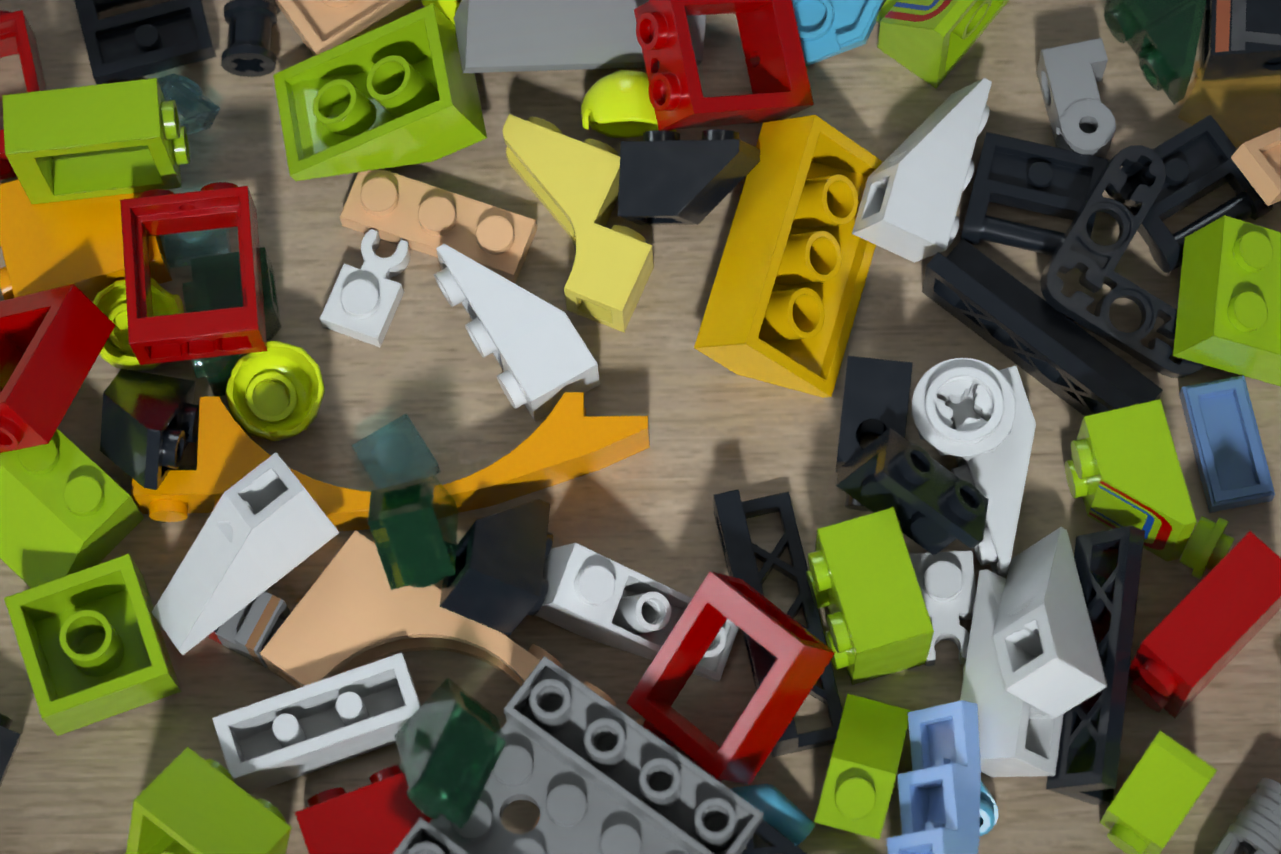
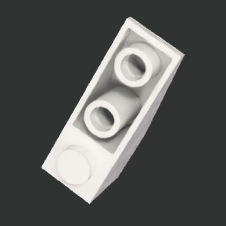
(917, 190)
(525, 334)
(999, 475)
(245, 547)
(620, 607)
(1046, 630)
(1012, 733)

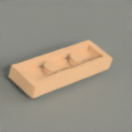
(433, 217)

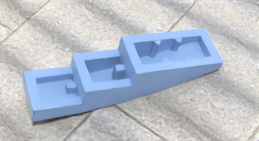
(943, 789)

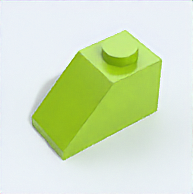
(863, 766)
(1156, 797)

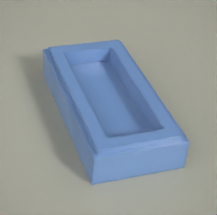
(1226, 444)

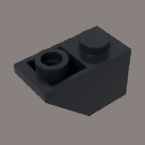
(680, 179)
(148, 424)
(501, 568)

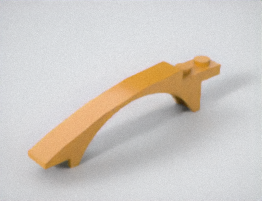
(556, 451)

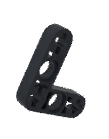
(1099, 262)

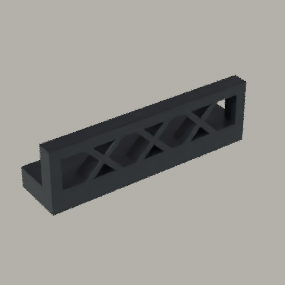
(1033, 333)
(741, 563)
(1092, 730)

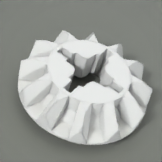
(951, 382)

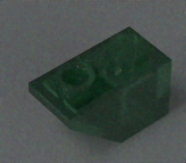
(1162, 37)
(219, 286)
(414, 531)
(449, 753)

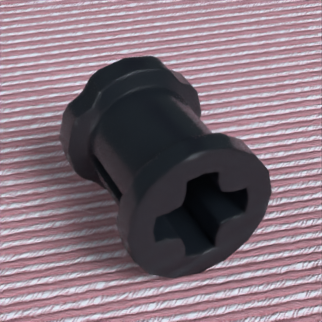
(249, 38)

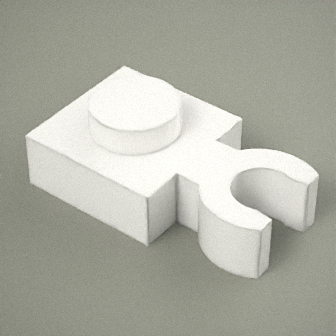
(366, 297)
(949, 594)

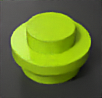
(1207, 546)

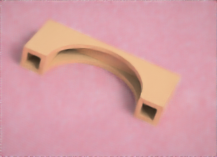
(357, 620)

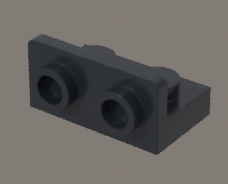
(927, 497)

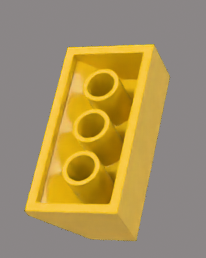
(792, 260)

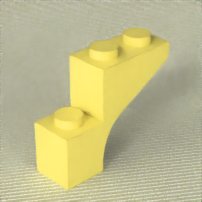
(580, 191)

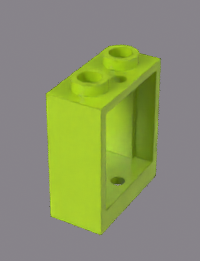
(94, 140)

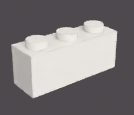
(317, 724)

